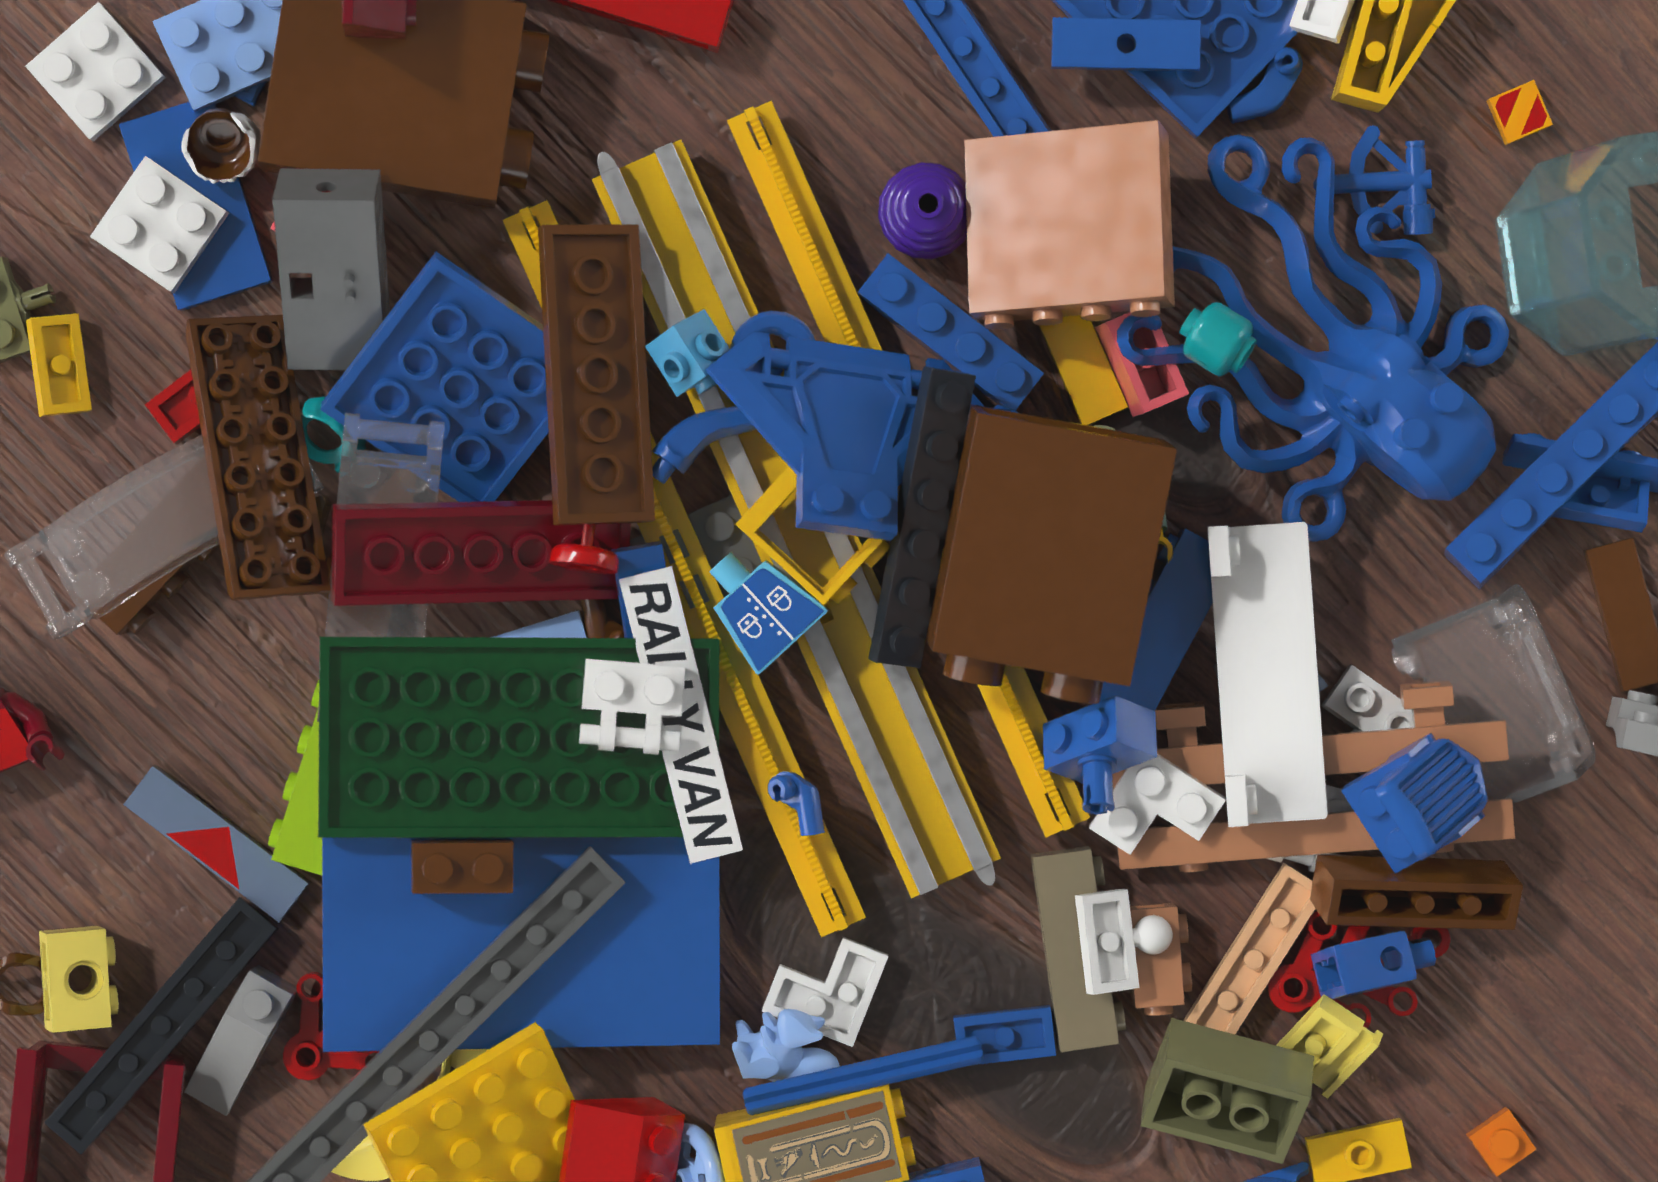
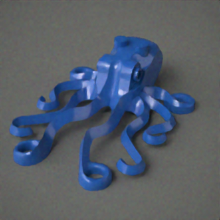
(1374, 388)

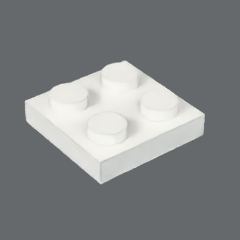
(95, 71)
(159, 224)

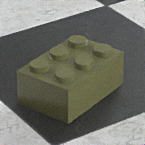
(1227, 1090)

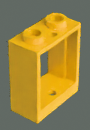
(842, 581)

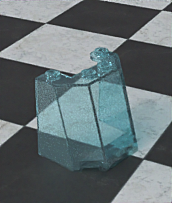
(1574, 249)

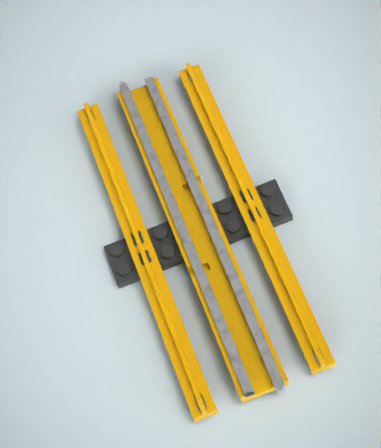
(875, 706)

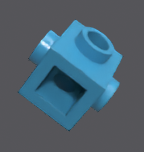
(687, 351)

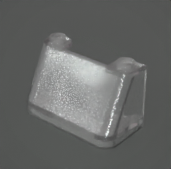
(1509, 673)

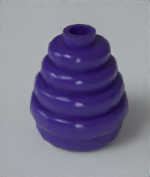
(922, 233)

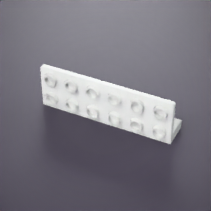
(1267, 673)

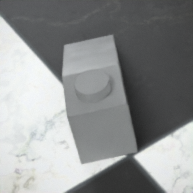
(241, 1038)

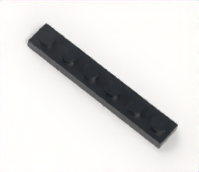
(922, 517)
(161, 1025)

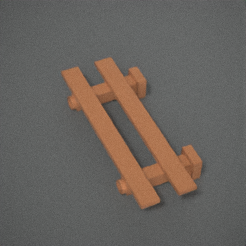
(1342, 755)

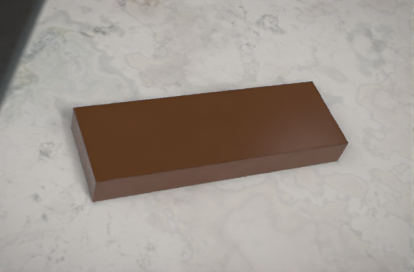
(1625, 612)

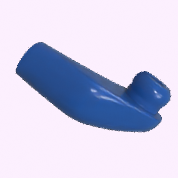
(1271, 91)

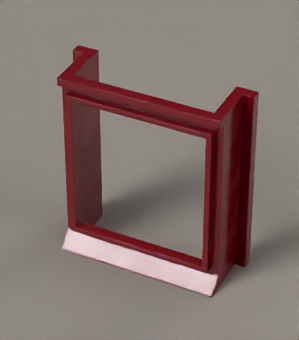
(29, 1102)

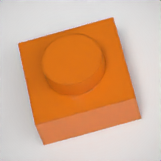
(1501, 1141)

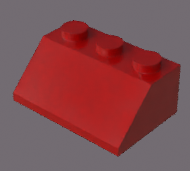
(622, 1141)

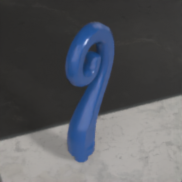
(692, 435)

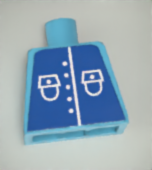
(763, 609)

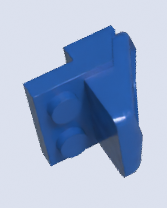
(1419, 799)

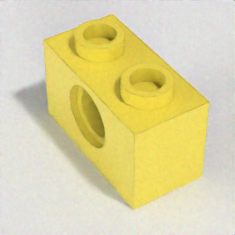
(62, 952)

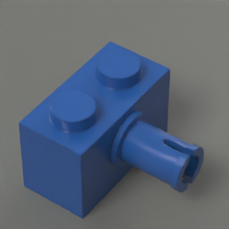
(1098, 743)

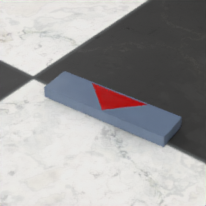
(216, 843)

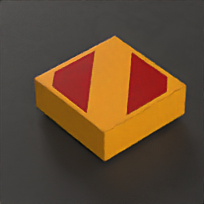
(1519, 112)

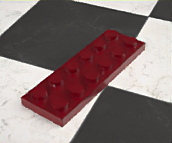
(460, 554)

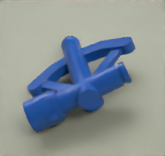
(1410, 181)

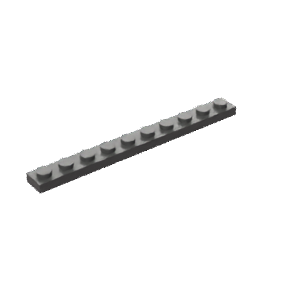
(445, 1022)

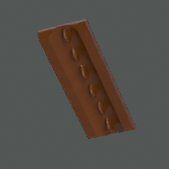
(256, 458)

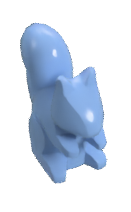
(777, 1048)

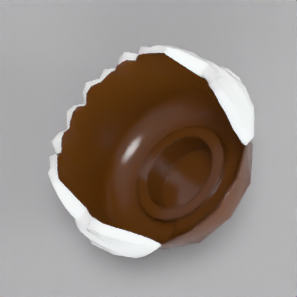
(221, 145)

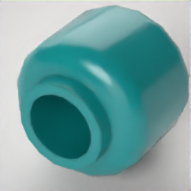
(1218, 339)

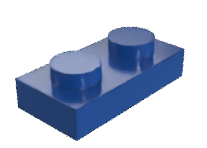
(1010, 1033)

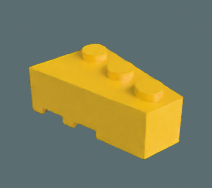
(1384, 47)

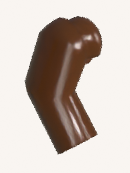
(597, 621)

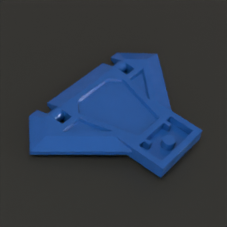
(836, 422)

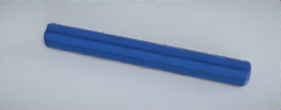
(863, 1075)

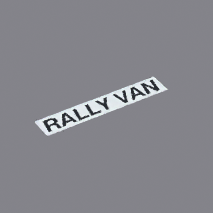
(696, 768)

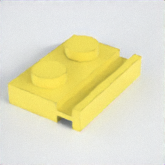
(1334, 1040)

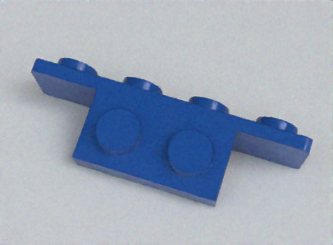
(1611, 497)

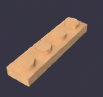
(1255, 953)

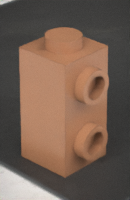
(1162, 975)

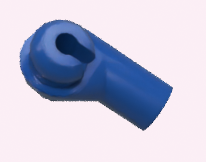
(801, 796)

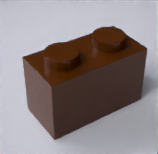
(461, 866)

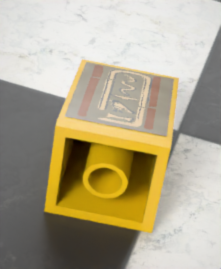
(819, 1141)

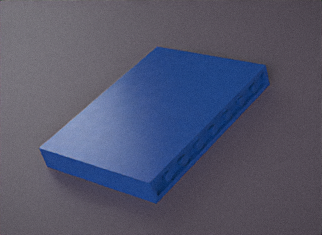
(627, 977)

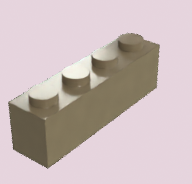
(1079, 1017)

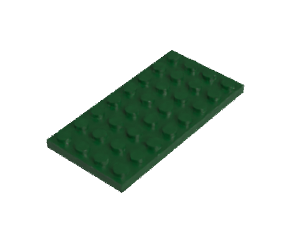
(483, 741)

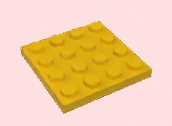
(483, 1121)

